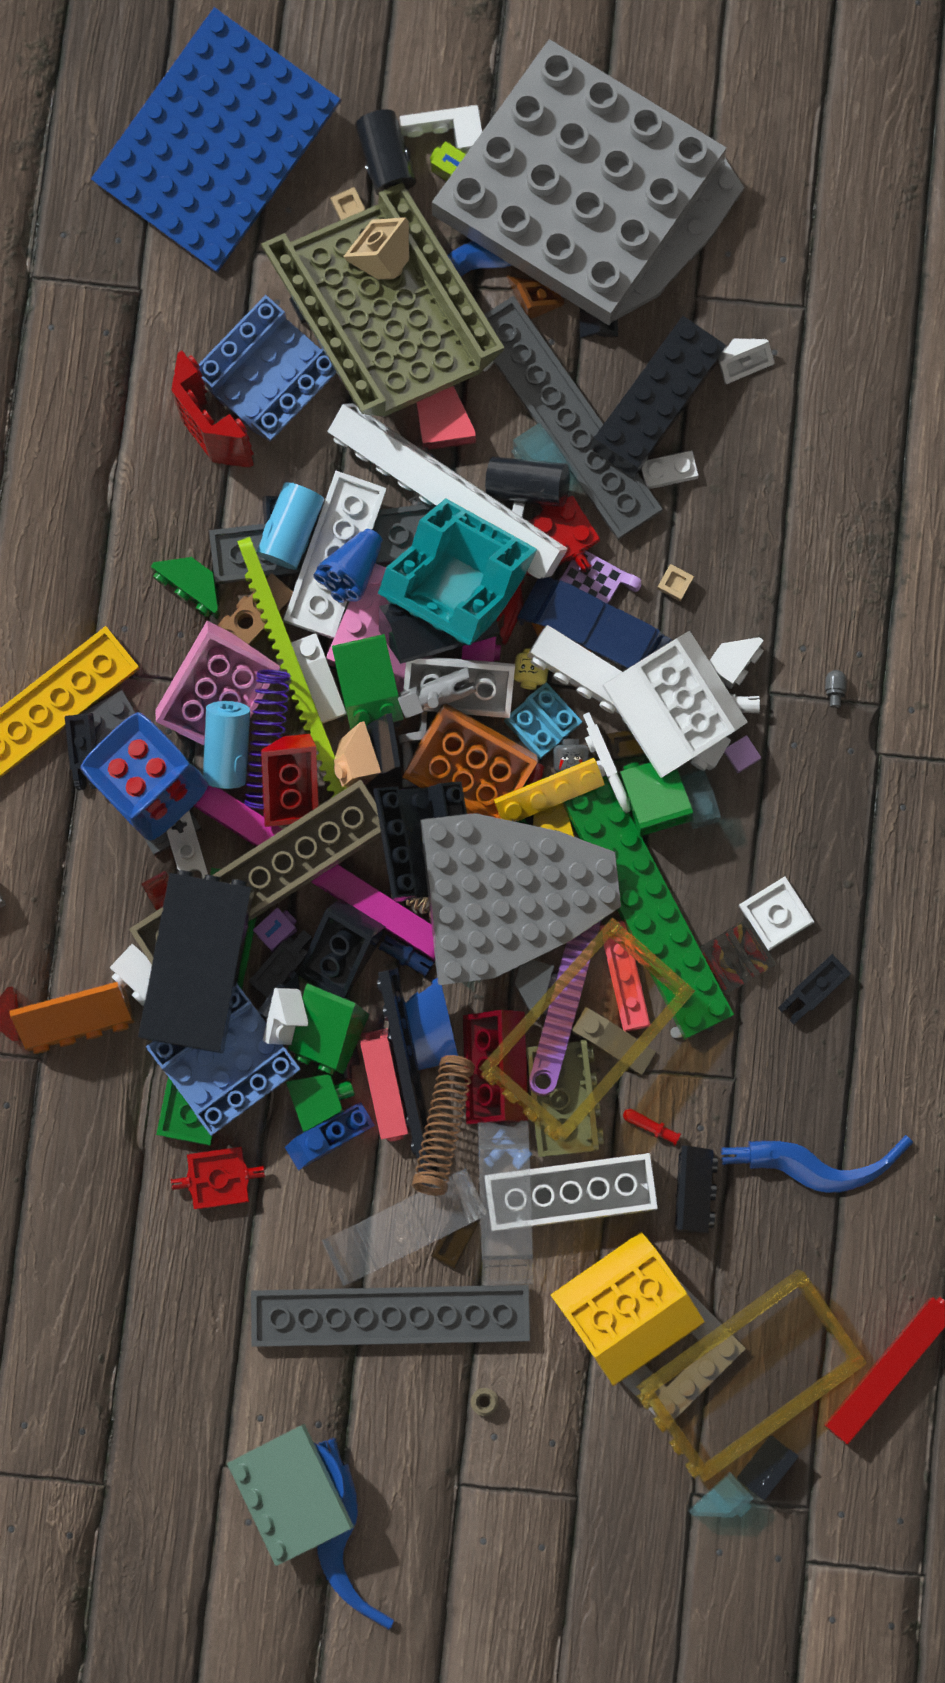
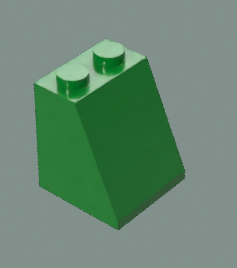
(654, 800)
(331, 1030)

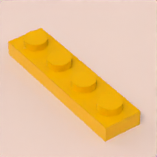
(549, 791)

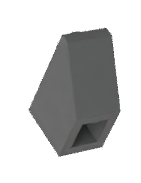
(534, 981)

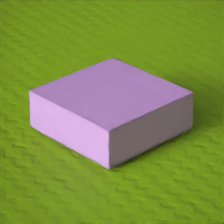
(742, 754)

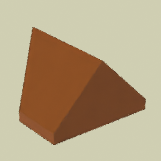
(534, 296)

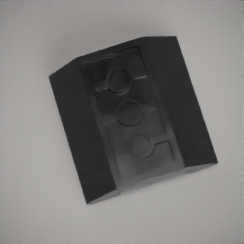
(401, 831)

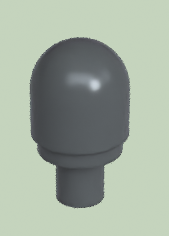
(835, 687)

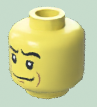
(527, 673)

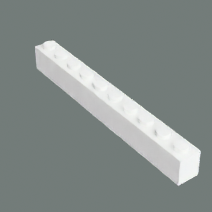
(436, 481)

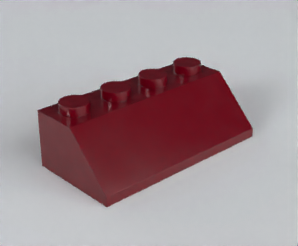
(482, 1036)

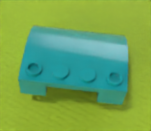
(457, 572)

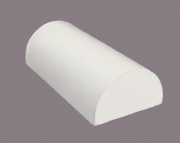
(491, 680)

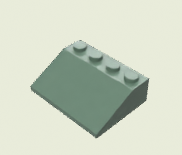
(290, 1495)

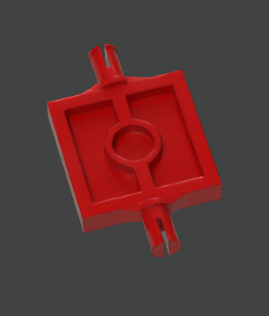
(570, 528)
(217, 1178)

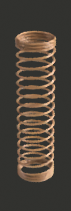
(452, 1070)

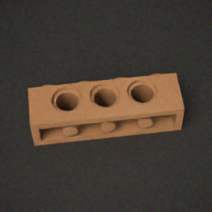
(247, 609)

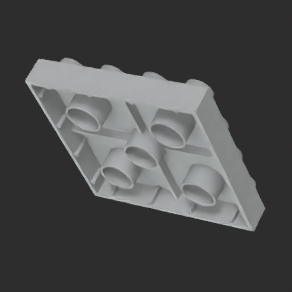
(578, 181)

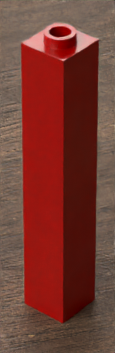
(888, 1370)

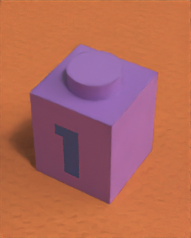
(276, 928)

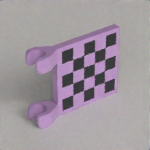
(600, 579)

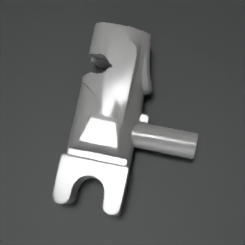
(435, 693)

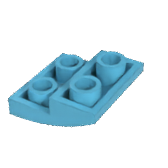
(542, 721)

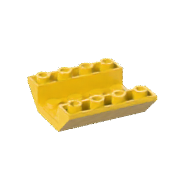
(628, 1308)

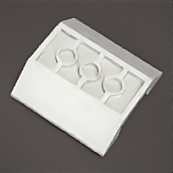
(675, 704)

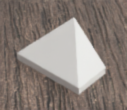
(744, 358)

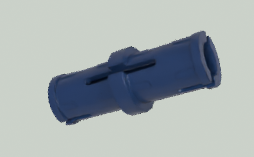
(406, 955)

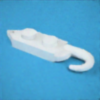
(606, 766)

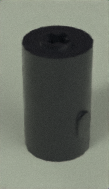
(385, 150)
(527, 481)

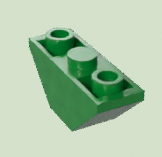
(191, 582)

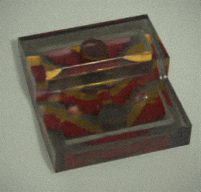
(737, 956)

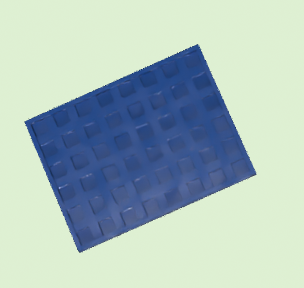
(216, 139)

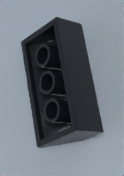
(416, 638)

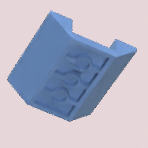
(265, 370)
(231, 1082)

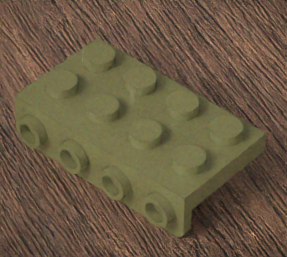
(571, 1090)

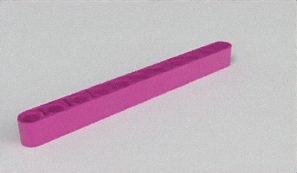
(336, 881)

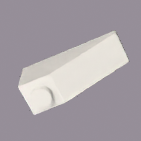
(319, 678)

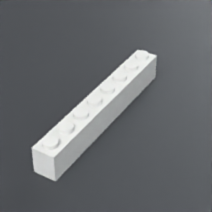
(588, 673)

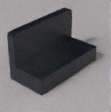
(767, 1467)

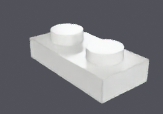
(669, 470)

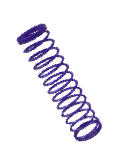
(263, 678)

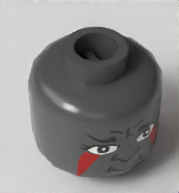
(569, 754)

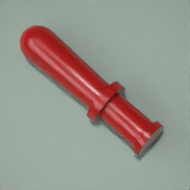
(647, 1124)

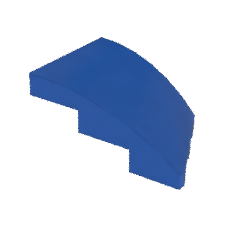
(430, 1026)

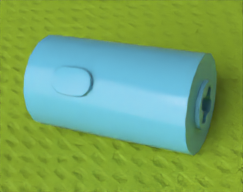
(290, 526)
(226, 744)

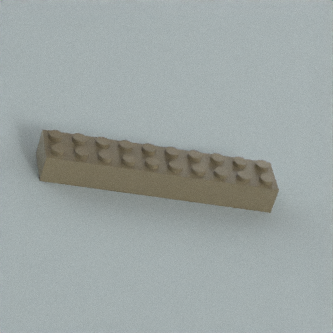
(293, 855)

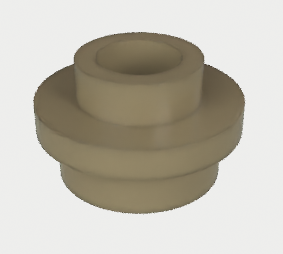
(475, 1401)

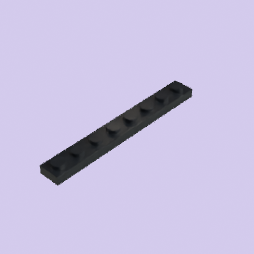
(406, 1064)

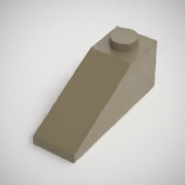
(610, 1039)

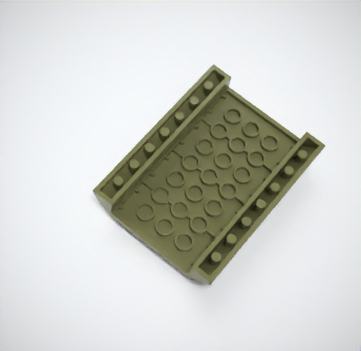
(386, 336)

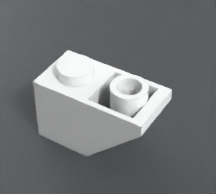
(733, 658)
(133, 970)

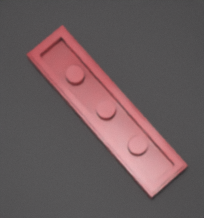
(626, 986)

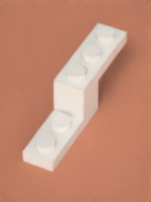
(463, 121)

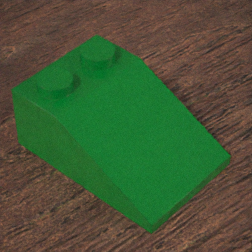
(367, 680)

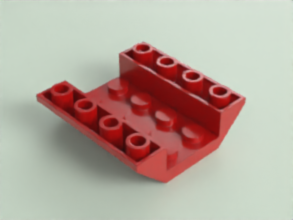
(222, 442)

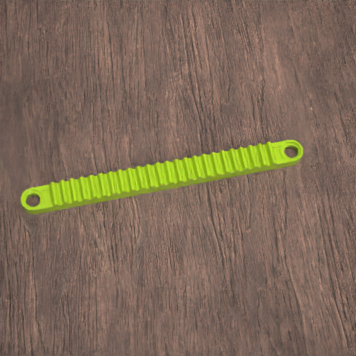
(290, 663)

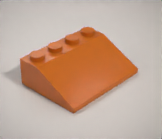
(470, 753)
(73, 1017)

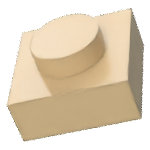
(347, 203)
(675, 582)

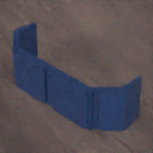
(591, 622)

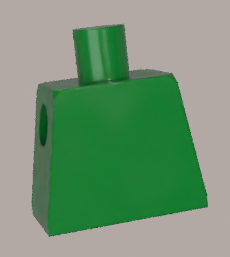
(318, 1099)

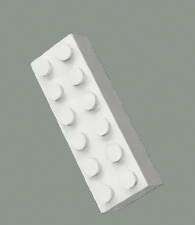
(592, 1190)

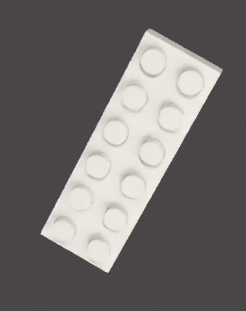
(348, 510)

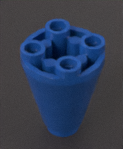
(350, 567)

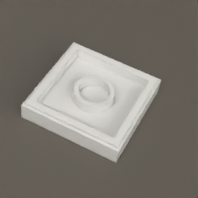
(776, 913)

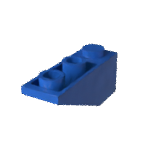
(329, 1136)

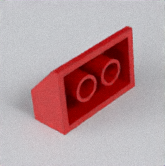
(289, 779)

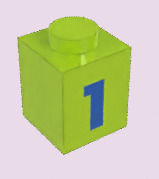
(445, 160)

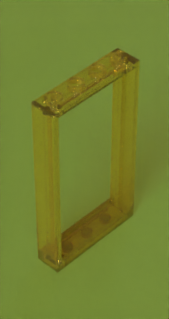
(648, 960)
(664, 1420)

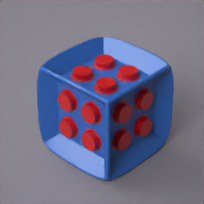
(144, 776)

